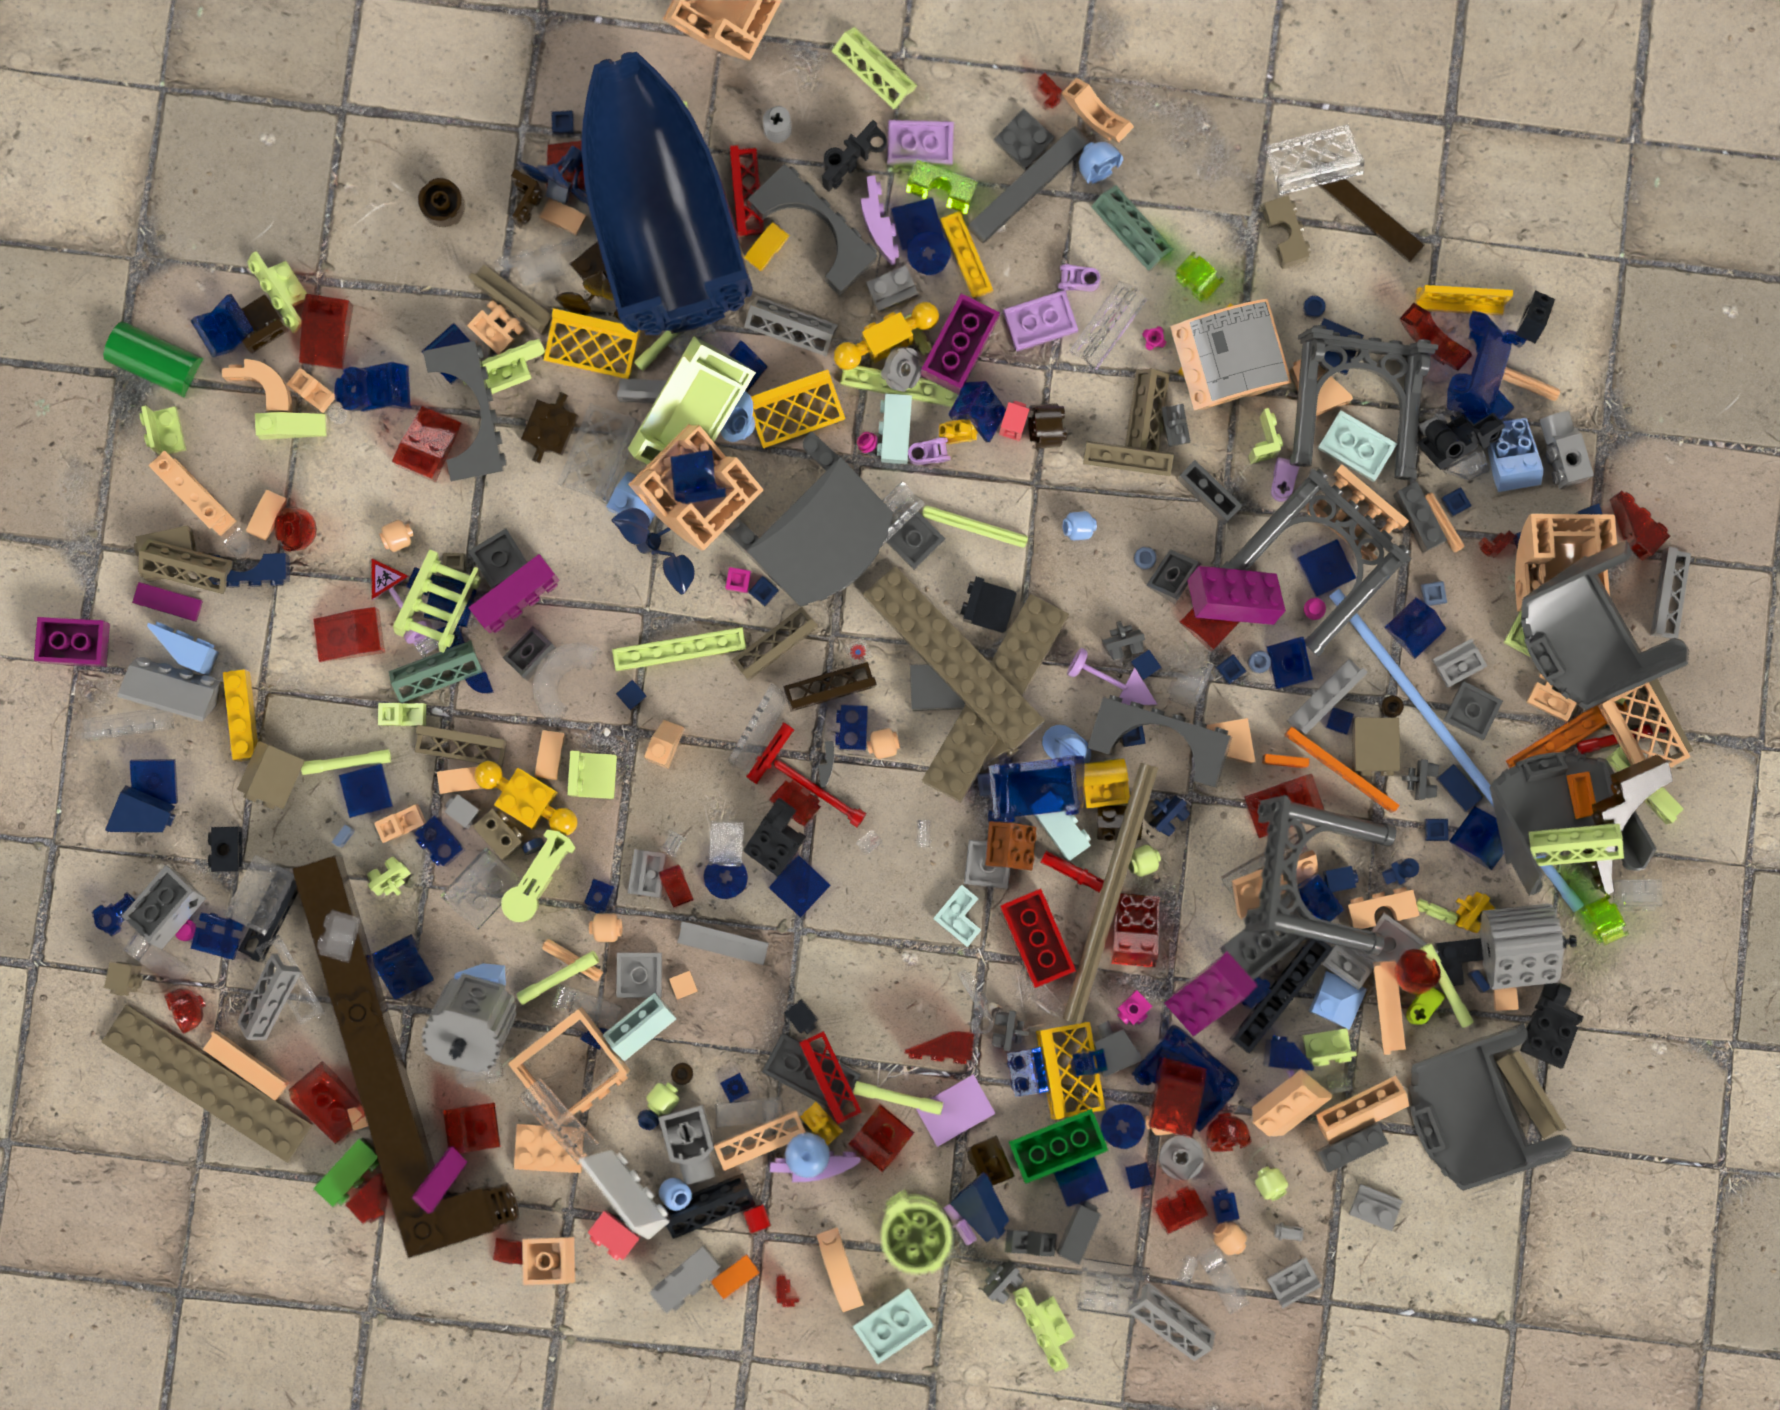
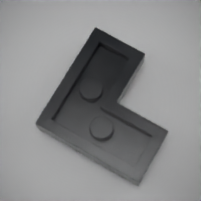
(1455, 953)

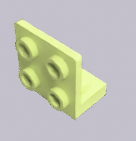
(162, 430)
(1272, 446)
(592, 775)
(1328, 1046)

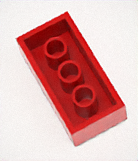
(1037, 938)

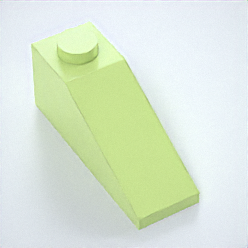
(289, 425)

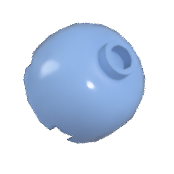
(1098, 161)
(807, 1155)

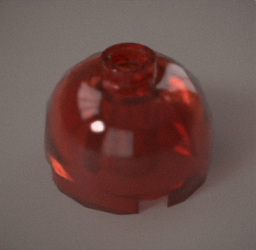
(295, 528)
(1416, 972)
(186, 1008)
(1226, 1133)

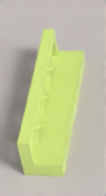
(879, 62)
(1660, 801)
(1576, 841)

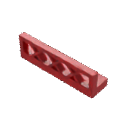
(735, 154)
(823, 1082)

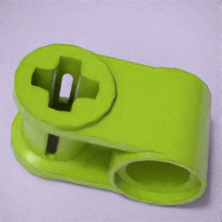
(1427, 1004)

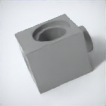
(462, 811)

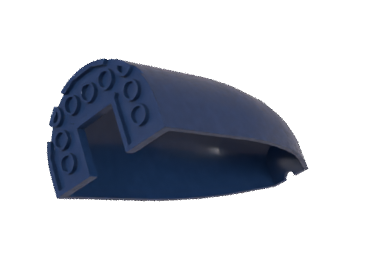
(657, 203)

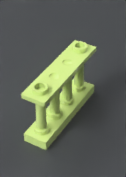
(423, 584)

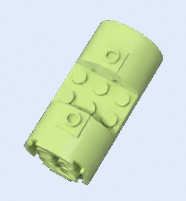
(915, 1232)

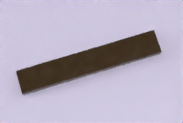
(1374, 218)

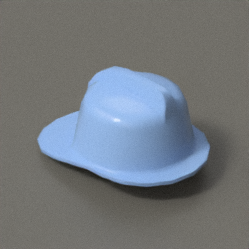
(741, 421)
(1063, 741)

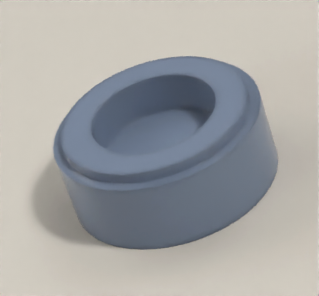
(1145, 558)
(1259, 662)

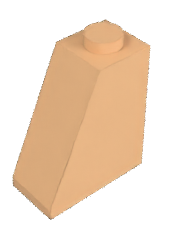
(1331, 393)
(664, 744)
(1241, 744)

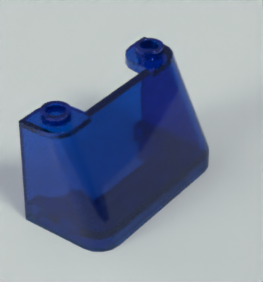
(1478, 392)
(1037, 787)
(1181, 1047)

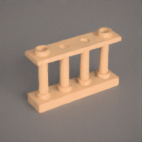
(192, 493)
(1377, 506)

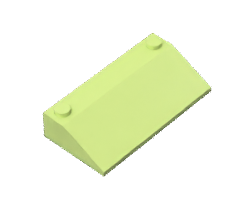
(698, 392)

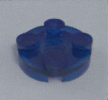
(939, 259)
(363, 393)
(729, 889)
(1134, 1131)

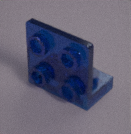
(222, 327)
(390, 386)
(980, 406)
(694, 477)
(402, 967)

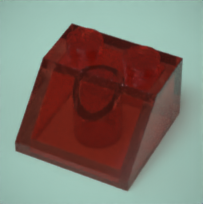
(1207, 631)
(806, 806)
(472, 1128)
(881, 1138)
(370, 1200)
(1179, 1210)

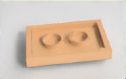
(541, 1152)

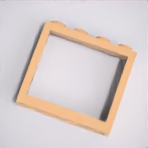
(602, 1090)

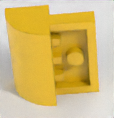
(1106, 783)

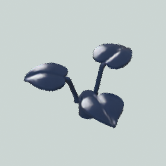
(569, 163)
(633, 527)

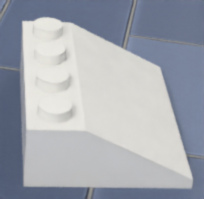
(626, 1192)

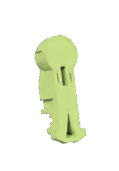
(522, 901)

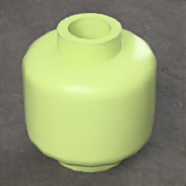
(1144, 861)
(663, 1098)
(1271, 1183)

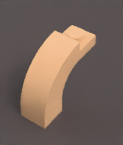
(1094, 112)
(277, 392)
(839, 1270)

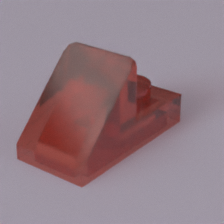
(676, 885)
(508, 1251)

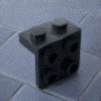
(988, 605)

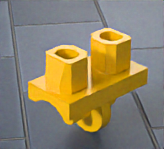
(958, 431)
(1470, 909)
(821, 1123)

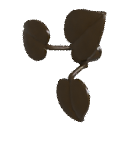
(596, 285)

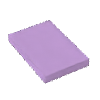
(920, 140)
(1040, 320)
(962, 1108)

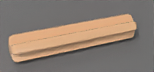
(1531, 384)
(1451, 535)
(569, 958)

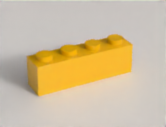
(240, 714)

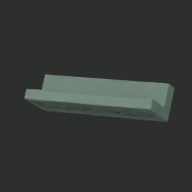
(1130, 229)
(430, 666)

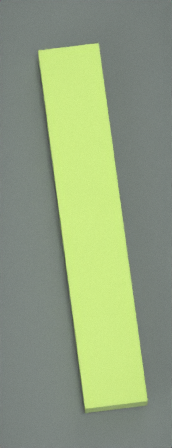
(871, 380)
(679, 649)

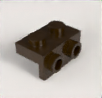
(1109, 822)
(990, 1158)

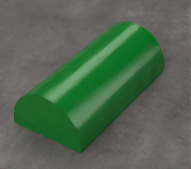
(151, 358)
(1058, 1146)

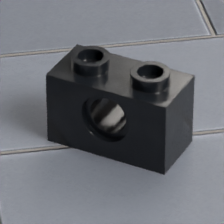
(1535, 316)
(234, 859)
(802, 1017)

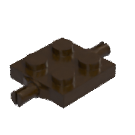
(549, 427)

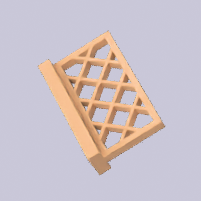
(1624, 734)

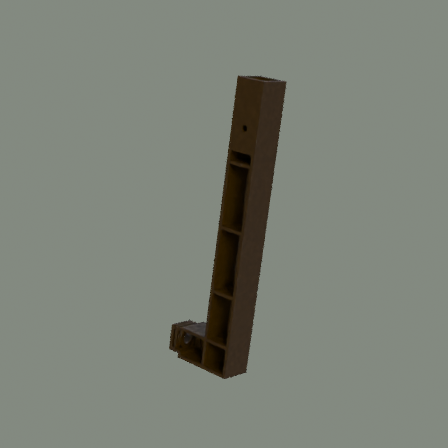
(385, 1082)

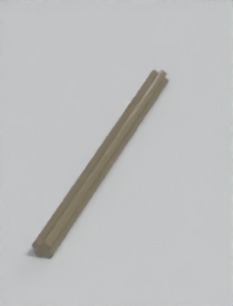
(1110, 893)

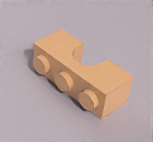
(1401, 904)

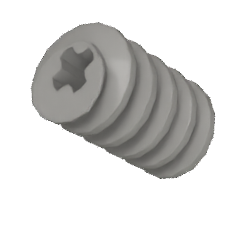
(777, 124)

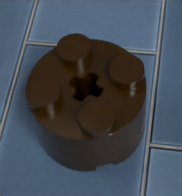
(433, 194)
(1046, 426)

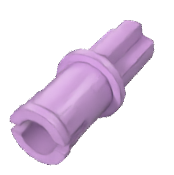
(960, 1224)

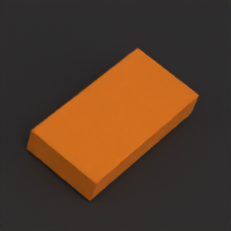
(1287, 761)
(1581, 794)
(735, 1276)

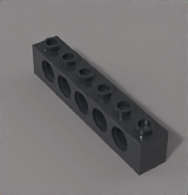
(1281, 994)

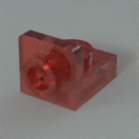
(1049, 88)
(1500, 542)
(784, 1287)

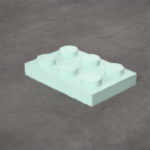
(1357, 446)
(893, 1326)

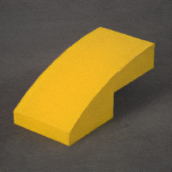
(766, 246)

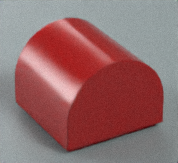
(756, 1218)

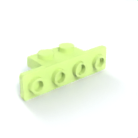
(281, 287)
(511, 366)
(1047, 1324)

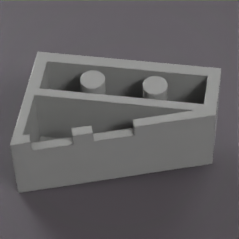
(685, 1280)

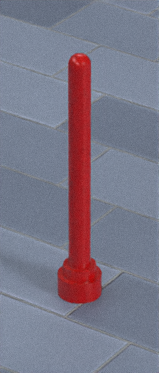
(854, 815)

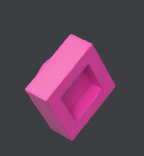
(738, 580)

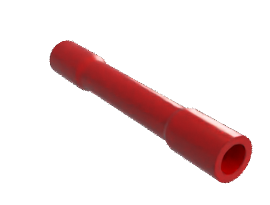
(1596, 744)

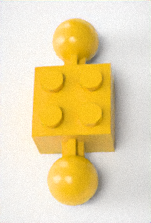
(882, 337)
(525, 798)

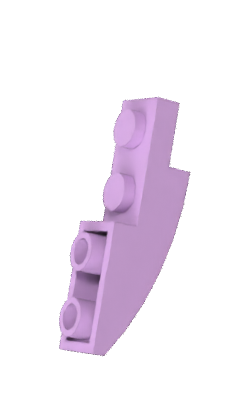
(879, 228)
(836, 1165)

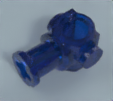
(115, 912)

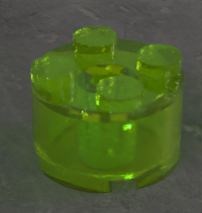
(1198, 276)
(1605, 920)

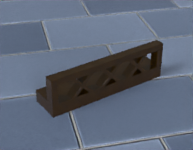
(831, 694)

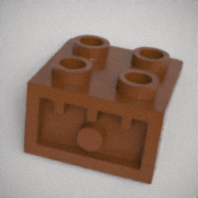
(1010, 845)

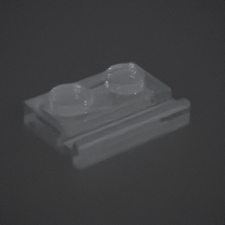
(726, 843)

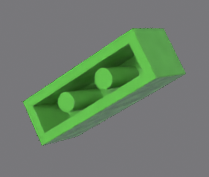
(348, 1173)

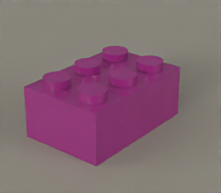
(71, 642)

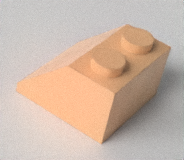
(548, 1261)

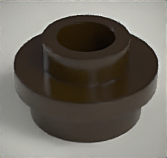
(1399, 706)
(675, 1077)

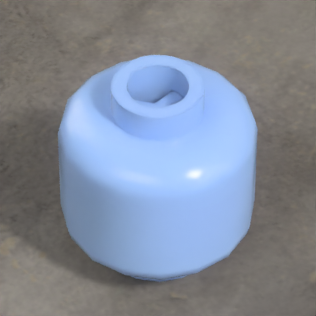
(1079, 525)
(675, 1193)

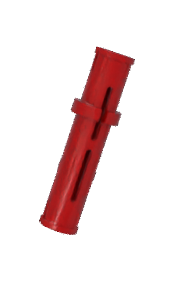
(769, 754)
(1078, 874)

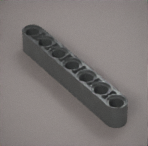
(1028, 184)

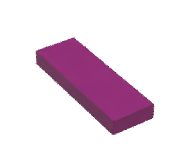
(167, 602)
(439, 1179)

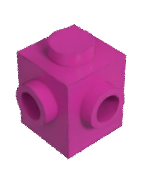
(1134, 1009)

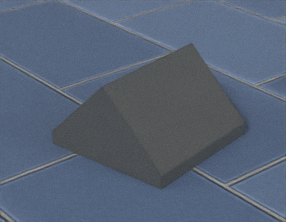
(1172, 575)
(528, 653)

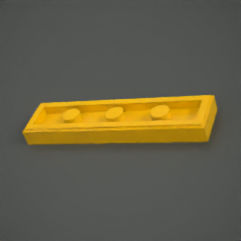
(966, 254)

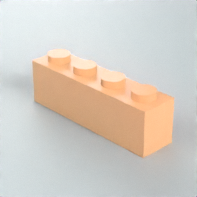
(1362, 1110)

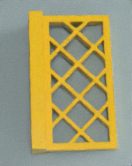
(1462, 299)
(593, 324)
(789, 390)
(1055, 1095)

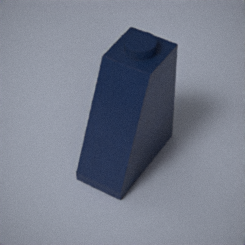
(140, 813)
(981, 1208)

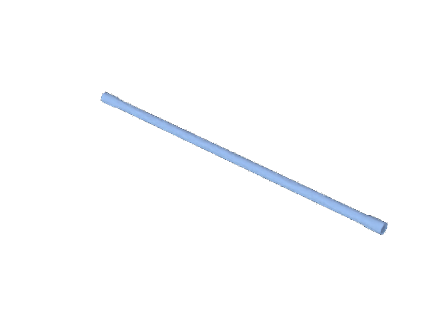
(1566, 892)

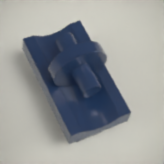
(1165, 812)
(1401, 871)

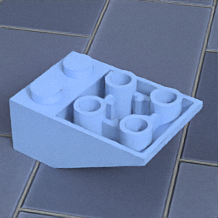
(1515, 457)
(188, 653)

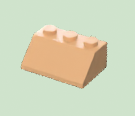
(1289, 1104)

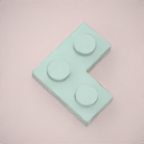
(953, 916)

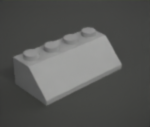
(170, 689)

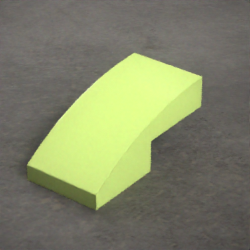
(401, 714)

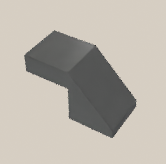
(1030, 1243)

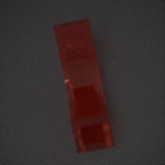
(1421, 325)

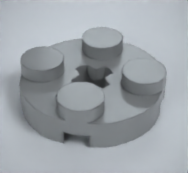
(892, 369)
(1183, 1170)

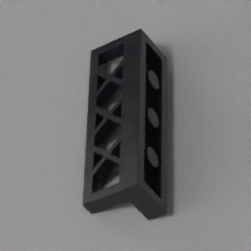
(274, 926)
(706, 1202)

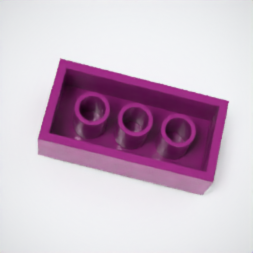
(960, 344)
(514, 594)
(1236, 595)
(1210, 994)

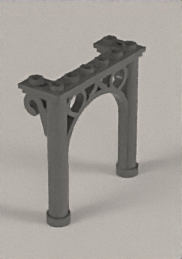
(1317, 342)
(1362, 590)
(1271, 914)

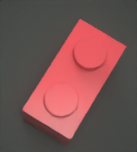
(1014, 420)
(613, 1235)

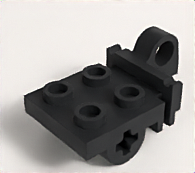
(846, 160)
(1457, 438)
(774, 840)
(1552, 1026)

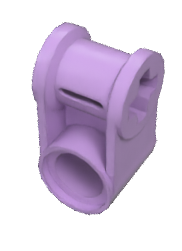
(1077, 277)
(930, 451)
(1284, 476)

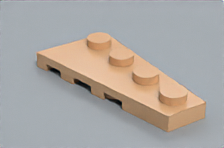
(1248, 887)

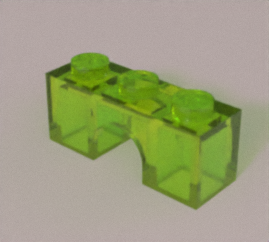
(929, 177)

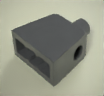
(1117, 1048)

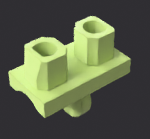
(390, 880)

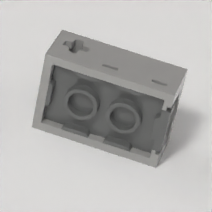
(163, 907)

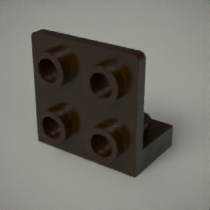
(532, 197)
(265, 324)

